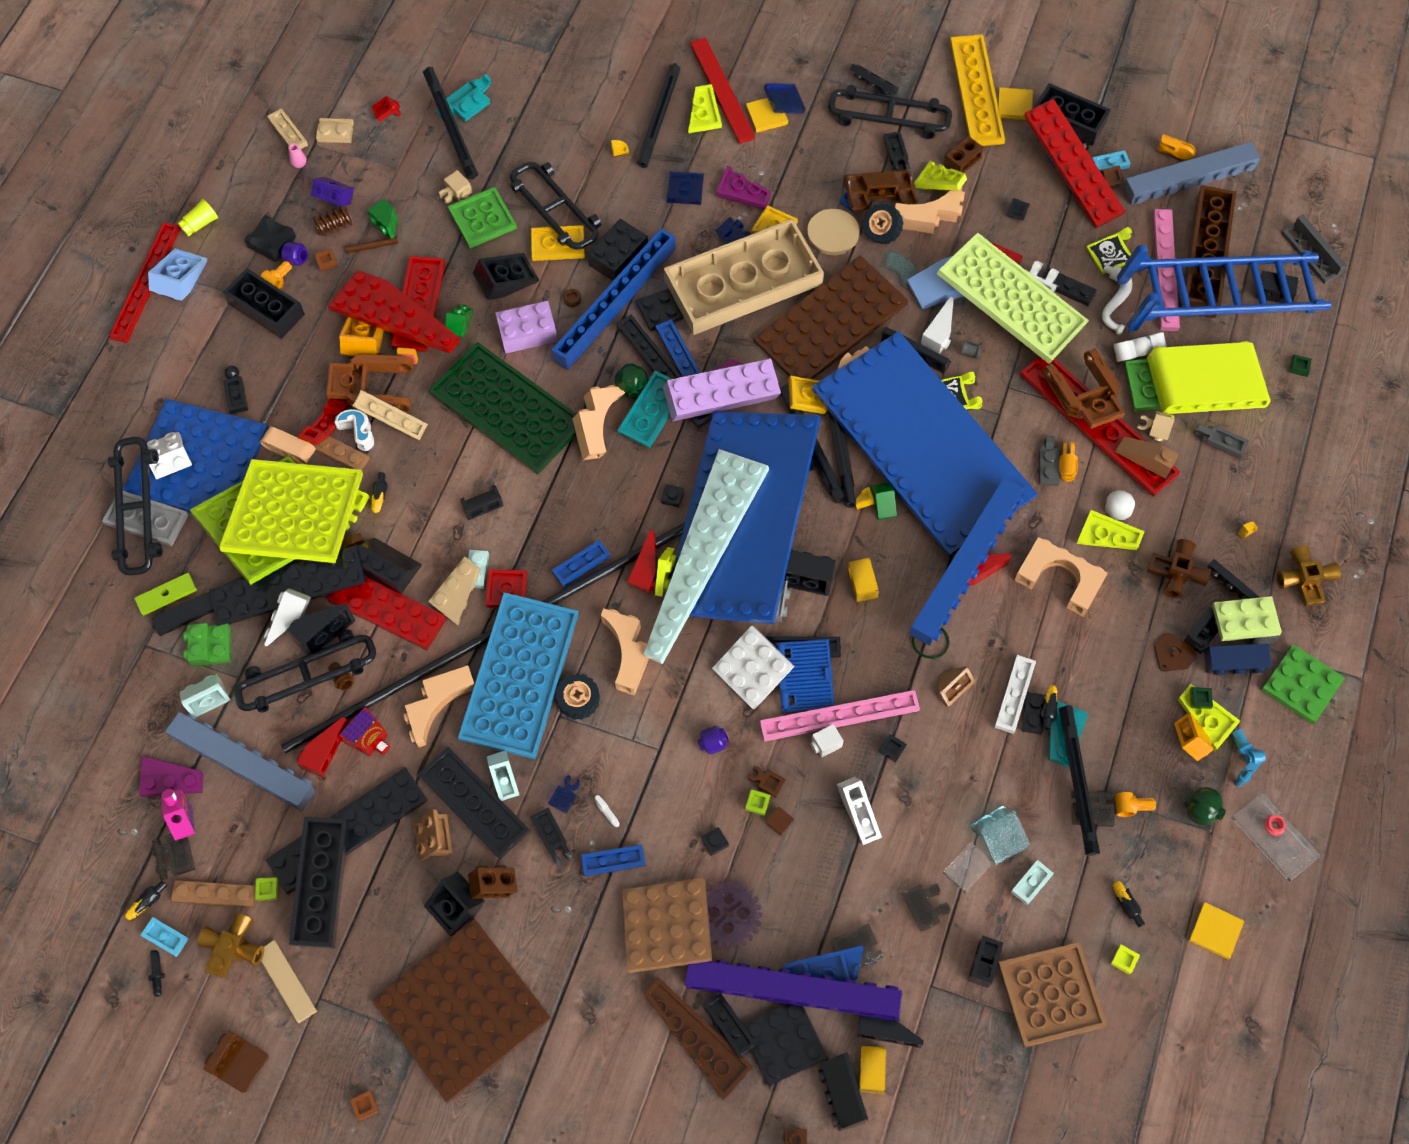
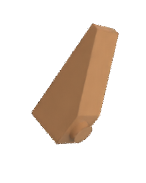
(1148, 455)

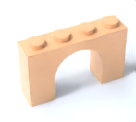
(1046, 555)

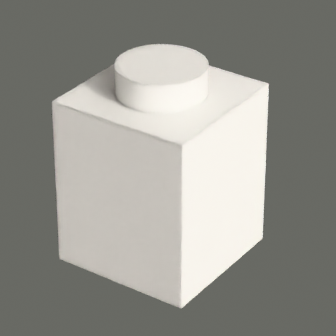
(826, 741)

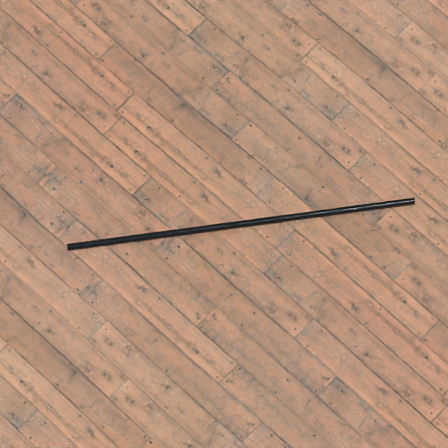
(469, 646)

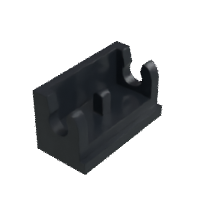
(482, 503)
(1203, 632)

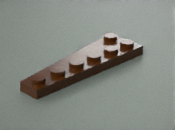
(699, 1039)

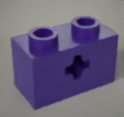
(332, 191)

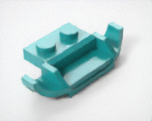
(469, 98)

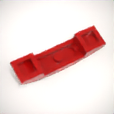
(325, 424)

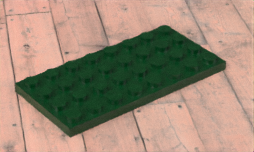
(506, 407)

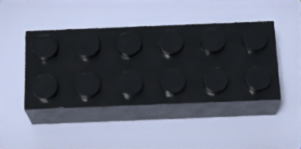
(319, 882)

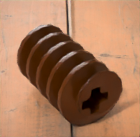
(333, 220)

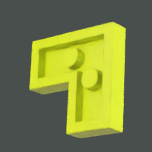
(665, 566)

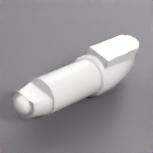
(603, 807)

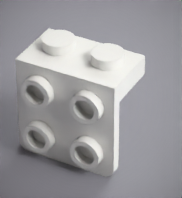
(171, 455)

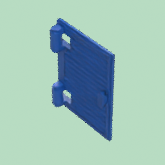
(808, 676)

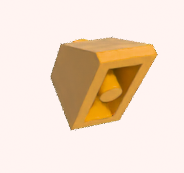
(1193, 737)

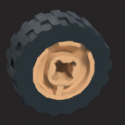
(883, 223)
(577, 696)

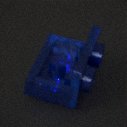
(732, 230)

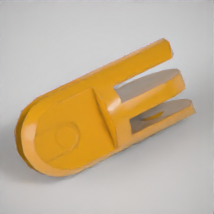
(1176, 148)
(1068, 463)

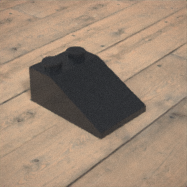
(504, 275)
(319, 628)

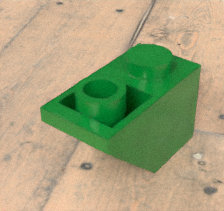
(384, 218)
(459, 319)

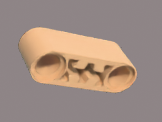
(287, 445)

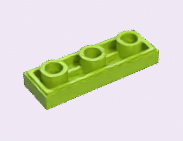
(156, 597)

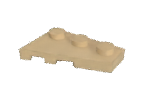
(454, 592)

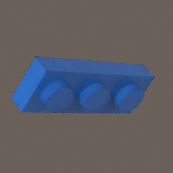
(581, 563)
(613, 860)

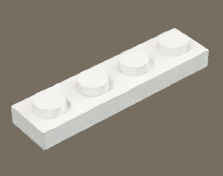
(1015, 694)

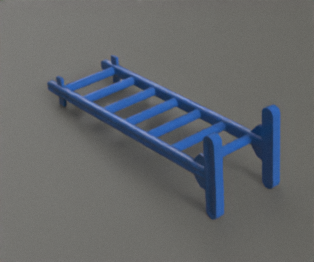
(1153, 303)

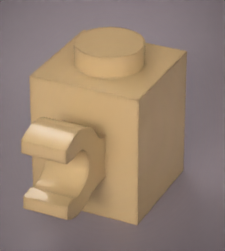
(457, 187)
(1159, 425)

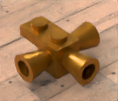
(1308, 576)
(229, 946)

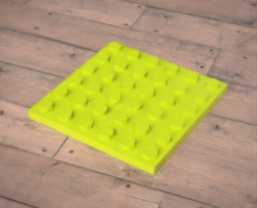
(292, 511)

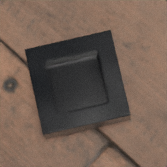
(1018, 209)
(672, 495)
(892, 748)
(714, 841)

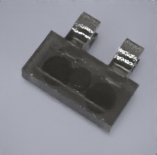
(921, 908)

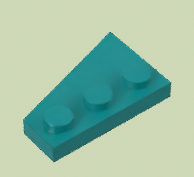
(1057, 745)

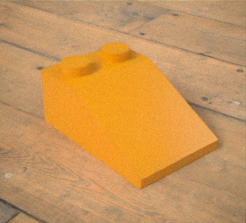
(360, 338)

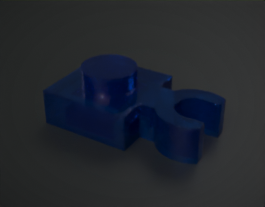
(563, 797)

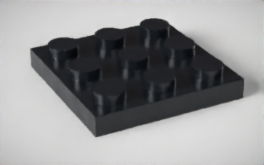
(785, 1043)

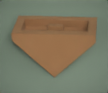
(954, 684)

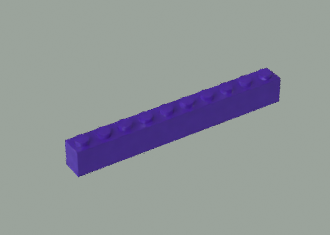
(796, 989)

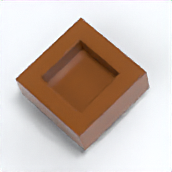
(326, 259)
(364, 1105)

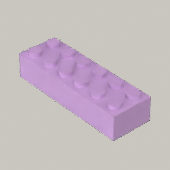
(721, 389)

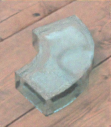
(901, 266)

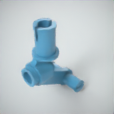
(1253, 757)

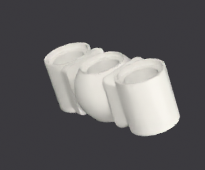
(1138, 347)

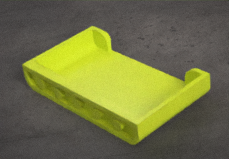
(1208, 378)

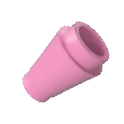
(296, 156)

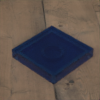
(784, 98)
(685, 187)

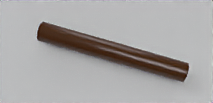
(369, 245)

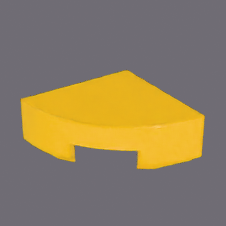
(619, 147)
(865, 499)
(1247, 529)

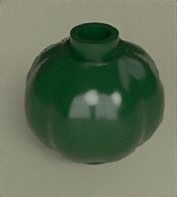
(631, 380)
(1205, 806)

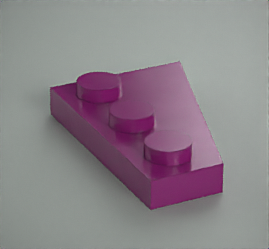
(160, 776)

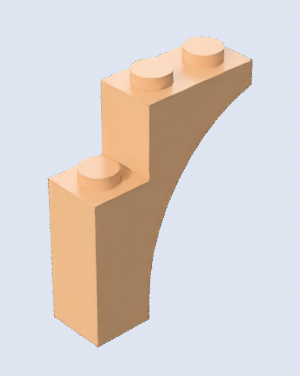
(927, 216)
(590, 421)
(633, 658)
(437, 694)

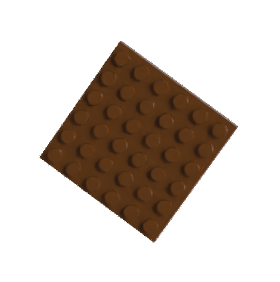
(461, 1010)

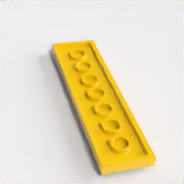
(977, 90)

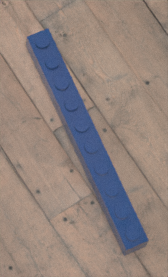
(613, 299)
(966, 561)

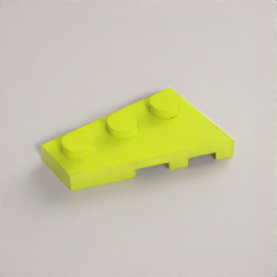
(1108, 532)

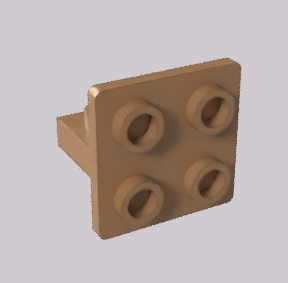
(432, 835)

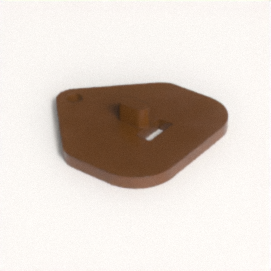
(1171, 657)

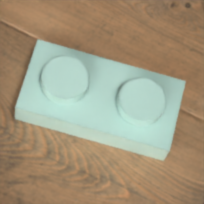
(480, 559)
(1032, 882)

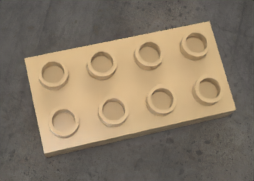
(743, 276)

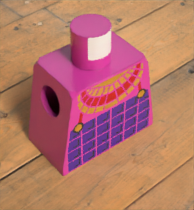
(175, 804)

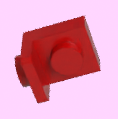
(386, 107)

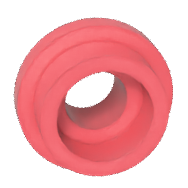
(1279, 821)

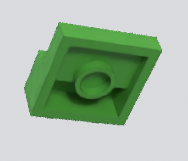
(207, 644)

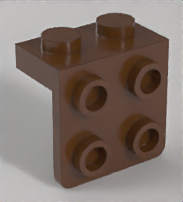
(235, 1061)

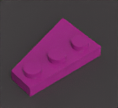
(738, 189)

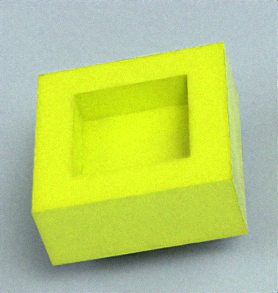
(1125, 959)

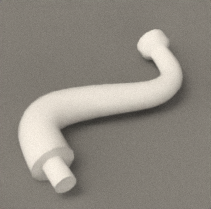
(1119, 297)

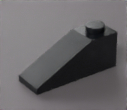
(887, 1031)

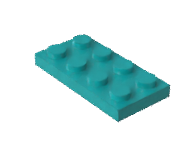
(648, 413)

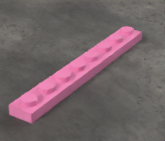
(1166, 276)
(839, 715)

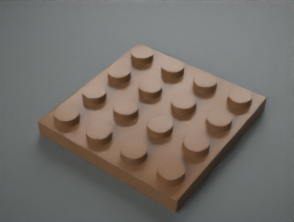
(666, 925)
(1051, 995)

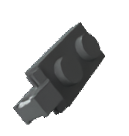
(1222, 439)
(1049, 463)

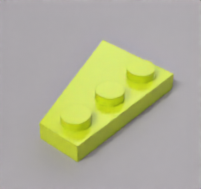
(704, 111)
(940, 178)
(1216, 721)

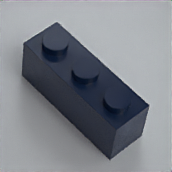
(1237, 659)

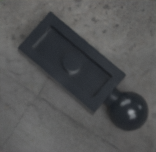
(235, 391)

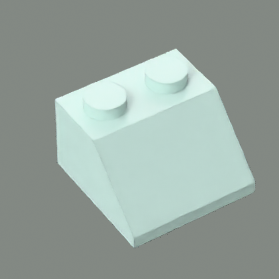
(204, 695)

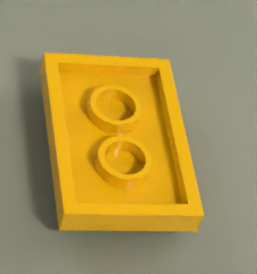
(546, 246)

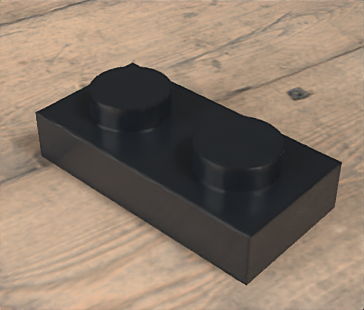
(1032, 717)

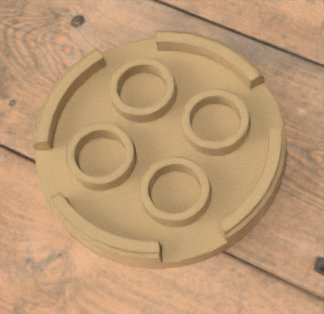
(833, 231)

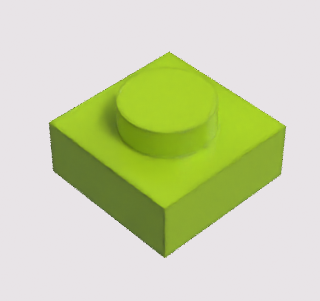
(757, 802)
(266, 889)

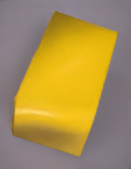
(863, 579)
(872, 1069)

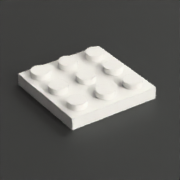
(753, 667)

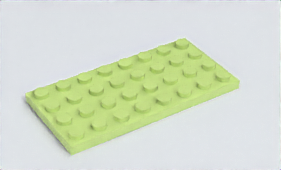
(1012, 297)

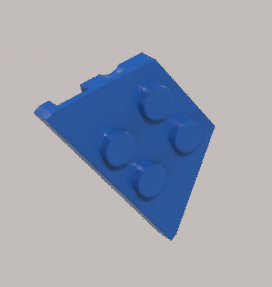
(837, 964)

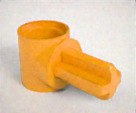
(276, 276)
(1128, 804)

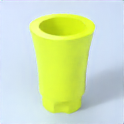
(197, 218)

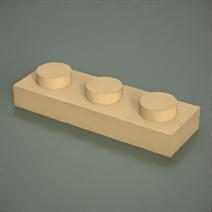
(286, 129)

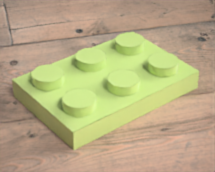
(1246, 618)

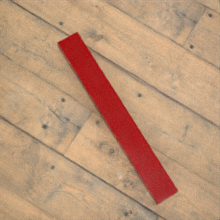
(722, 91)
(140, 290)

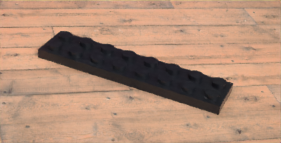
(313, 578)
(366, 819)

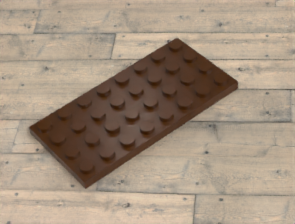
(831, 320)

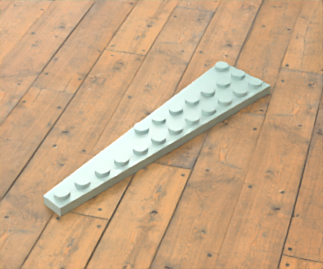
(720, 510)

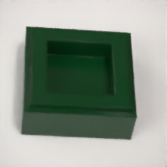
(1300, 365)
(1201, 698)

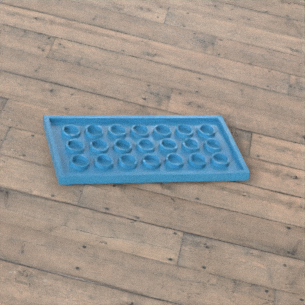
(519, 676)

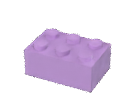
(526, 327)

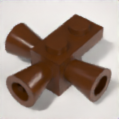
(1178, 568)

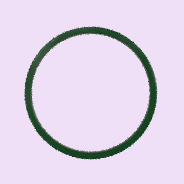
(934, 657)

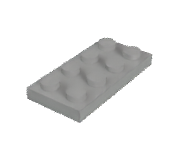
(165, 520)

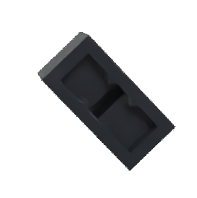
(985, 961)

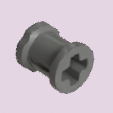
(971, 349)

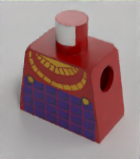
(365, 734)

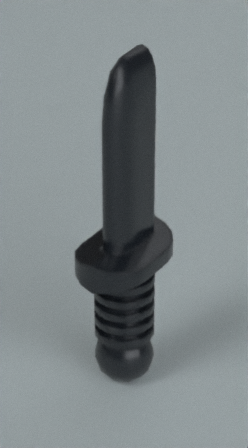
(156, 973)

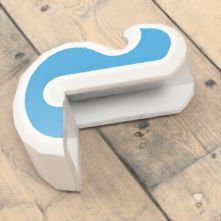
(359, 420)

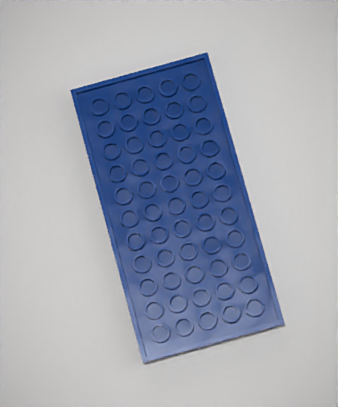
(919, 438)
(755, 562)

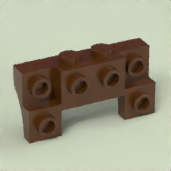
(879, 186)

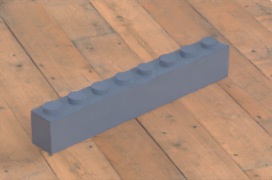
(1191, 173)
(241, 761)

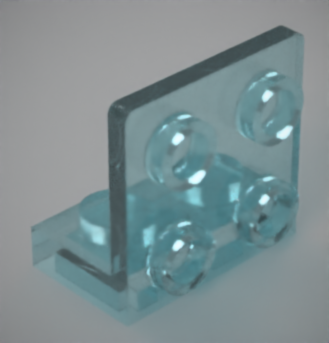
(1002, 834)

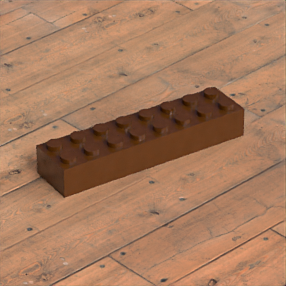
(1209, 239)

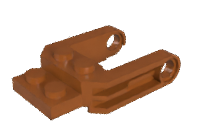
(348, 379)
(1095, 406)

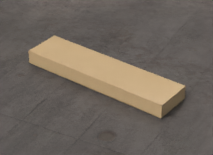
(390, 415)
(287, 982)

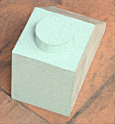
(502, 775)

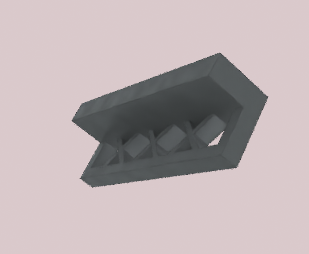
(1317, 245)

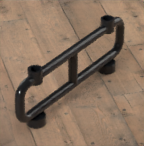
(851, 93)
(563, 238)
(152, 549)
(254, 675)

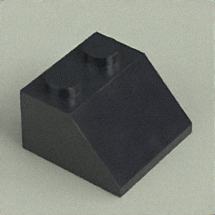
(452, 903)

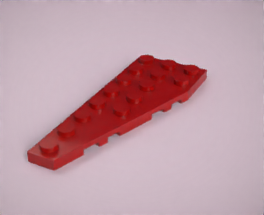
(387, 308)

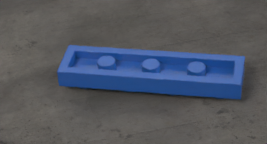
(677, 349)

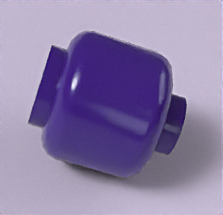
(294, 253)
(713, 739)

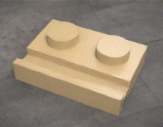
(335, 130)

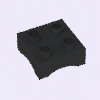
(269, 238)

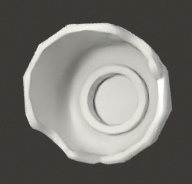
(1119, 505)

